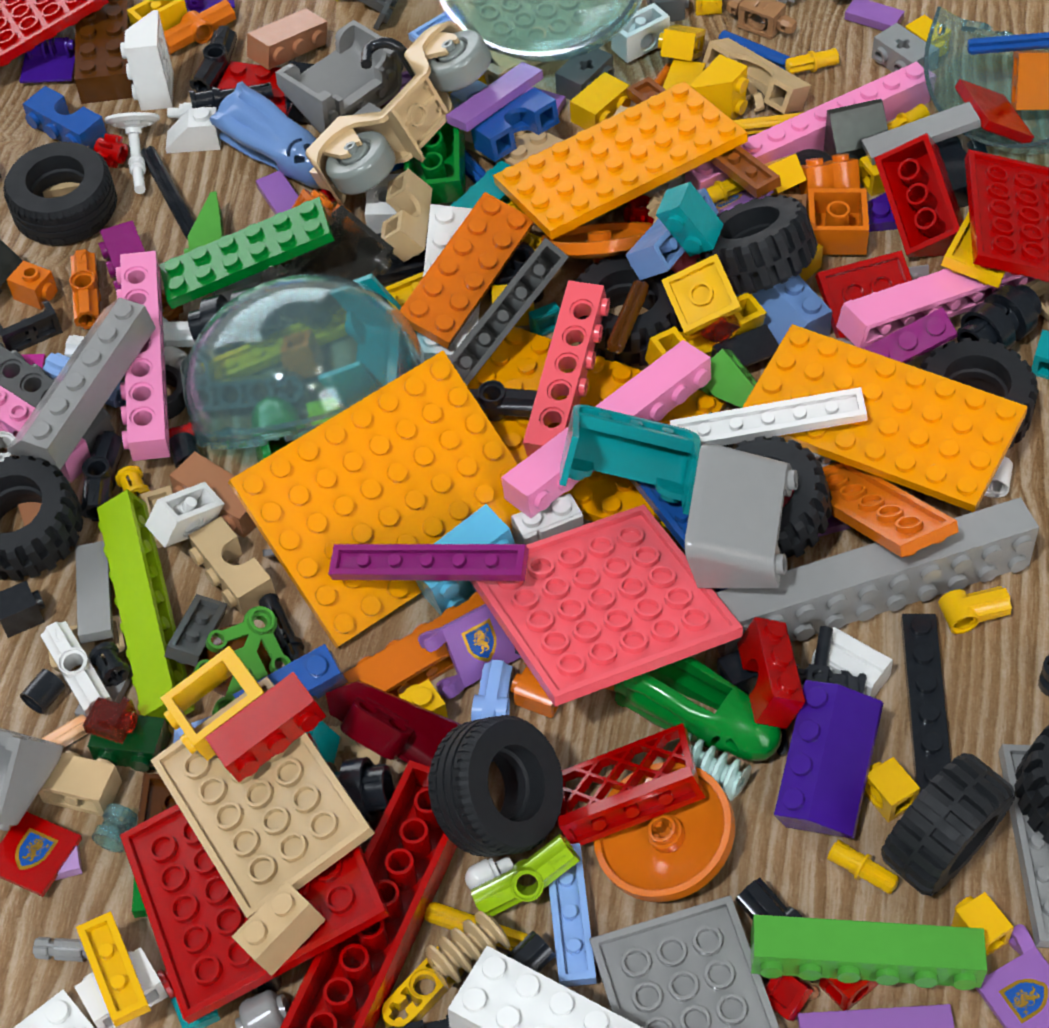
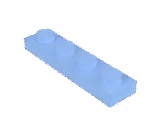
(572, 927)

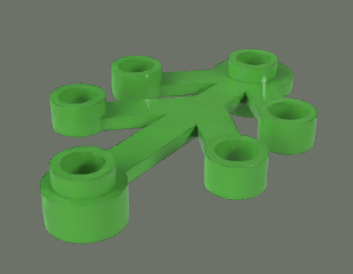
(248, 653)

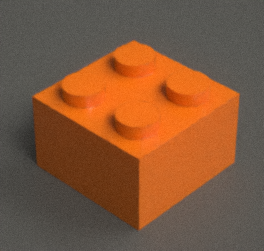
(839, 219)

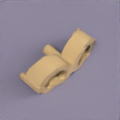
(755, 97)

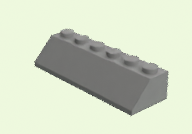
(85, 383)

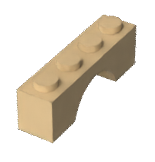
(780, 88)

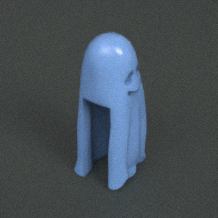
(264, 133)

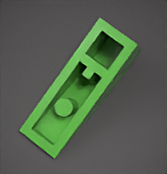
(208, 224)
(729, 379)

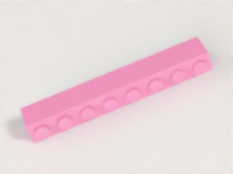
(893, 308)
(648, 395)

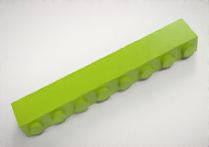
(141, 600)

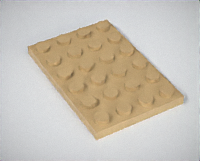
(270, 826)

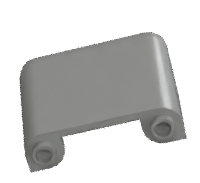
(338, 82)
(737, 519)
(23, 772)

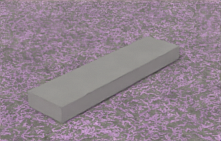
(938, 126)
(93, 593)

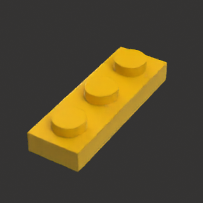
(113, 969)

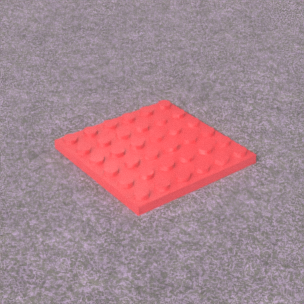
(606, 606)

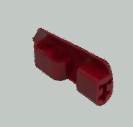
(388, 723)

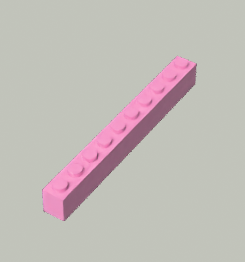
(899, 94)

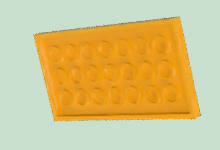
(619, 159)
(918, 424)

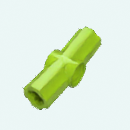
(544, 865)

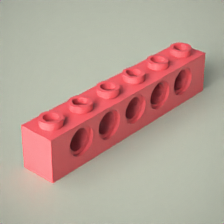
(578, 301)

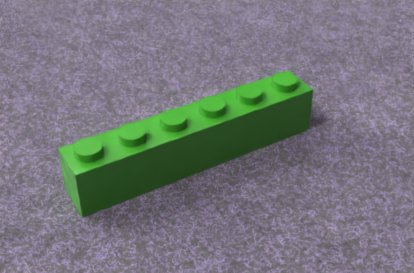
(868, 951)

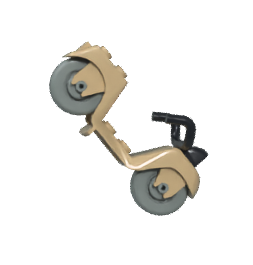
(364, 147)

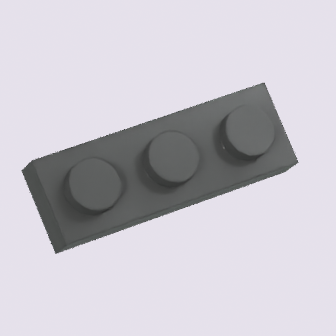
(189, 639)

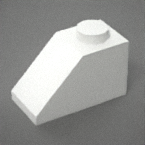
(194, 132)

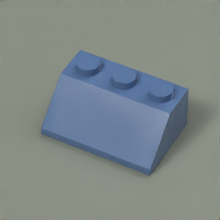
(796, 305)

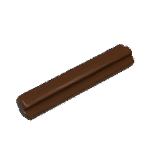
(627, 316)

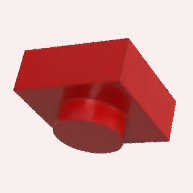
(788, 995)

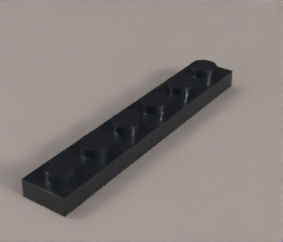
(925, 696)

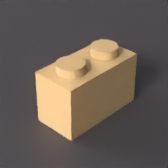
(82, 784)
(278, 928)

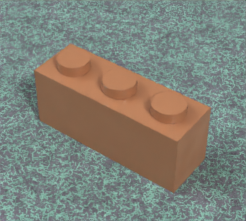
(286, 38)
(200, 469)

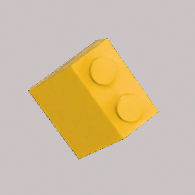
(724, 85)

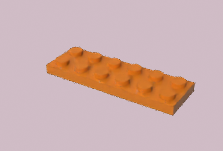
(466, 269)
(885, 511)

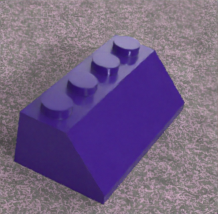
(828, 760)

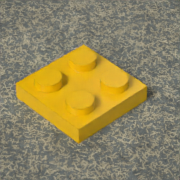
(701, 294)

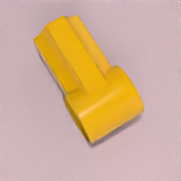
(966, 610)

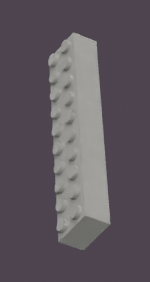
(878, 581)

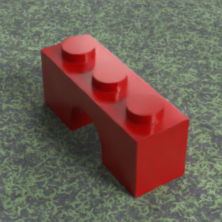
(778, 691)

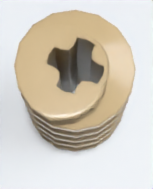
(465, 947)

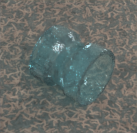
(116, 821)

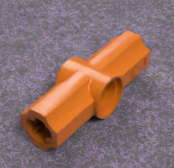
(199, 26)
(85, 288)

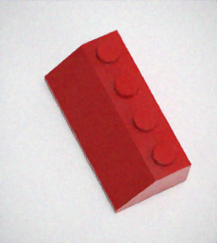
(920, 196)

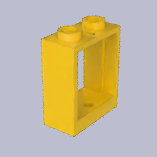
(200, 684)

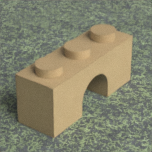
(408, 227)
(215, 549)

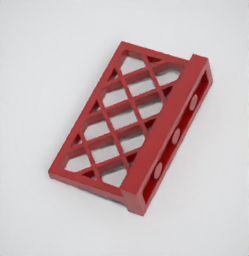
(633, 802)

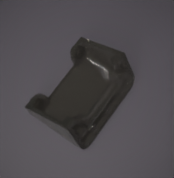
(351, 254)

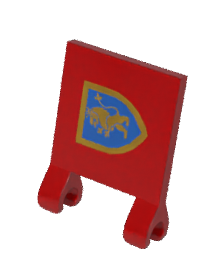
(35, 853)

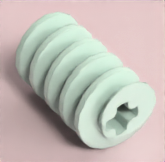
(727, 776)

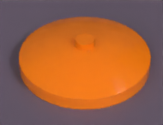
(600, 239)
(673, 851)

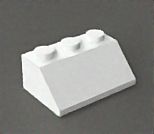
(149, 63)

